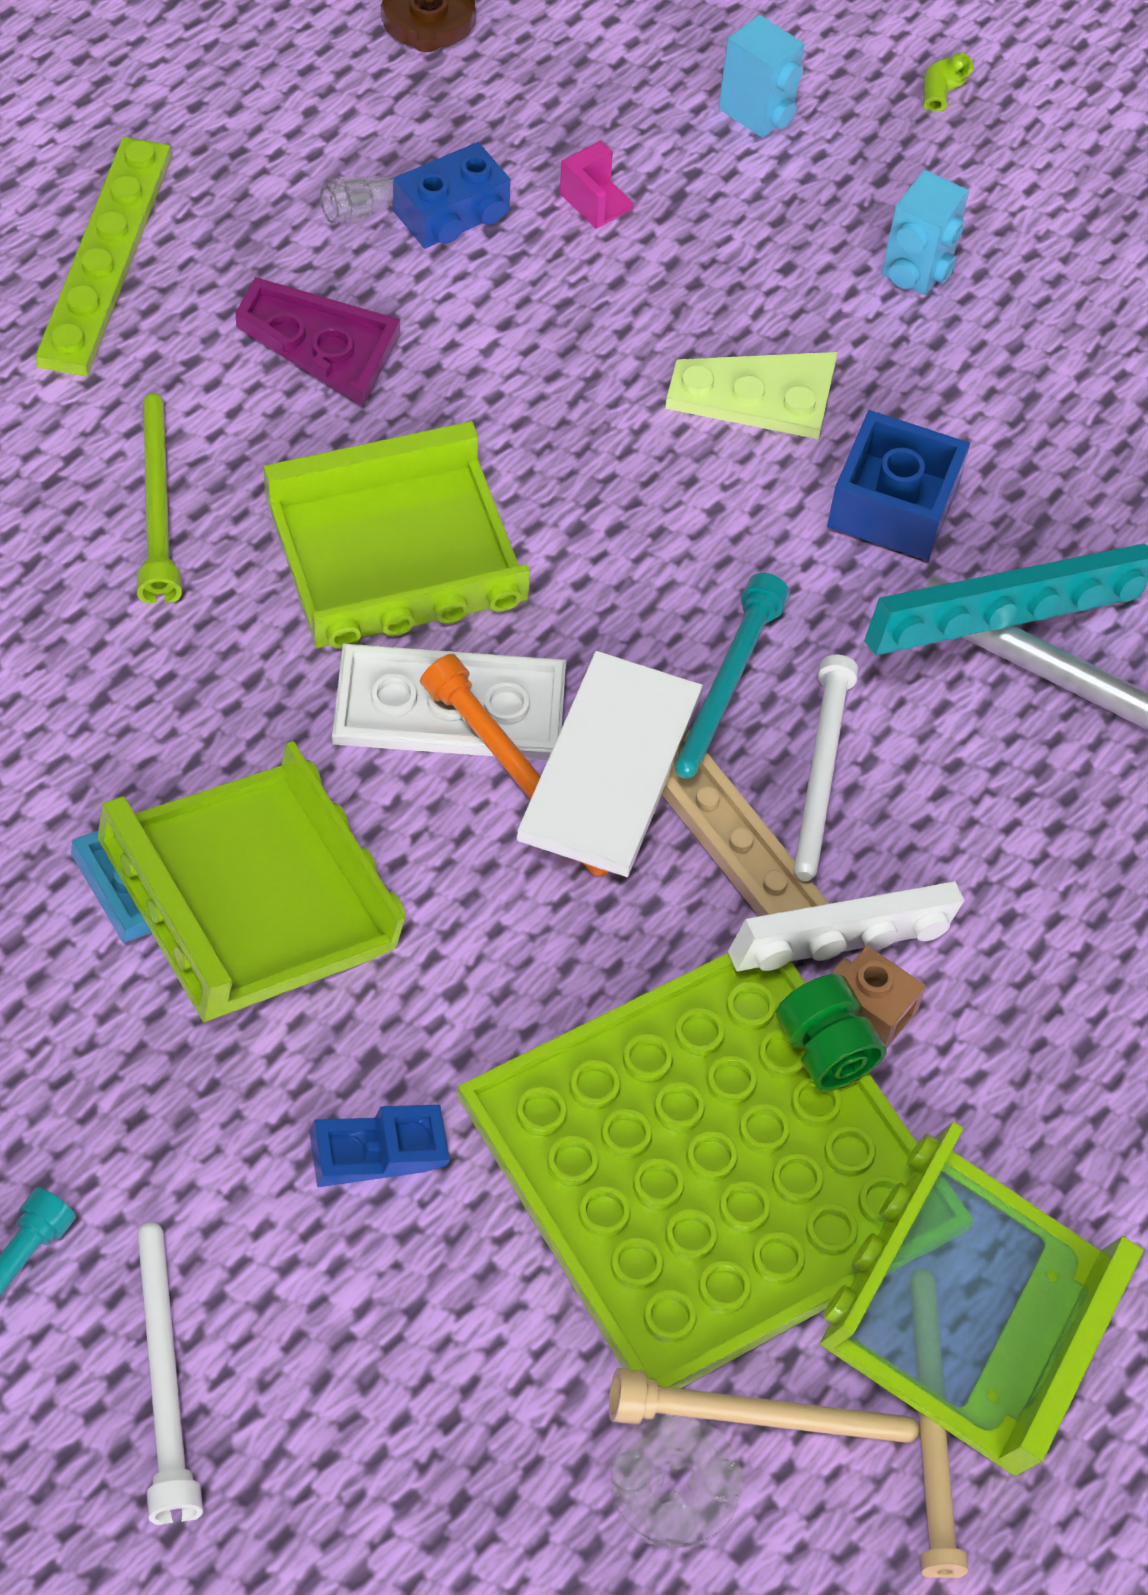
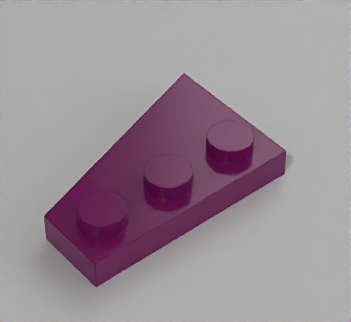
(320, 335)

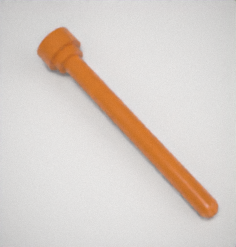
(449, 682)

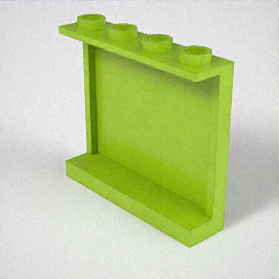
(393, 535)
(252, 885)

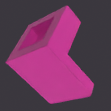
(588, 185)

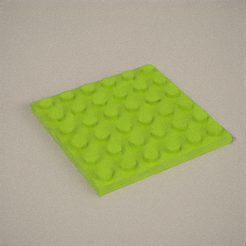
(692, 1167)

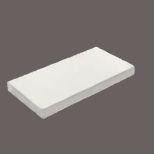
(389, 708)
(610, 763)

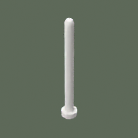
(838, 675)

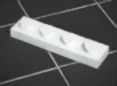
(845, 926)

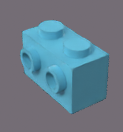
(761, 76)
(925, 233)

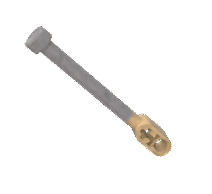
(1063, 669)

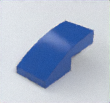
(390, 1145)

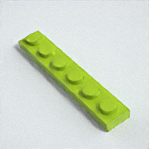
(103, 257)

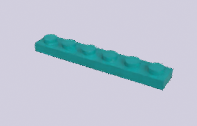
(1007, 599)

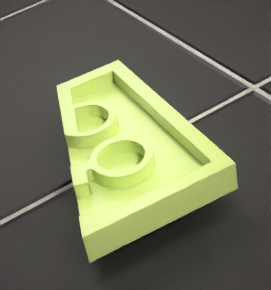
(759, 391)

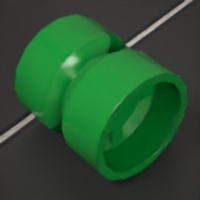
(827, 1024)

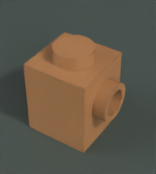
(884, 990)

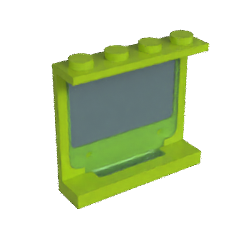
(977, 1306)

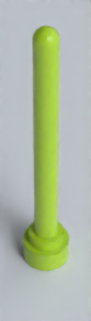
(157, 572)

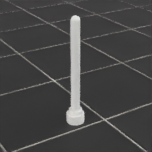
(173, 1484)

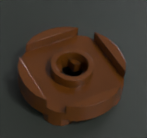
(428, 29)

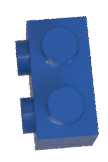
(451, 195)

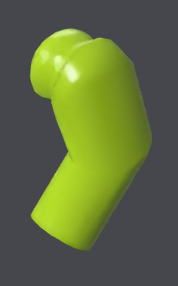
(944, 77)

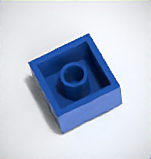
(898, 485)

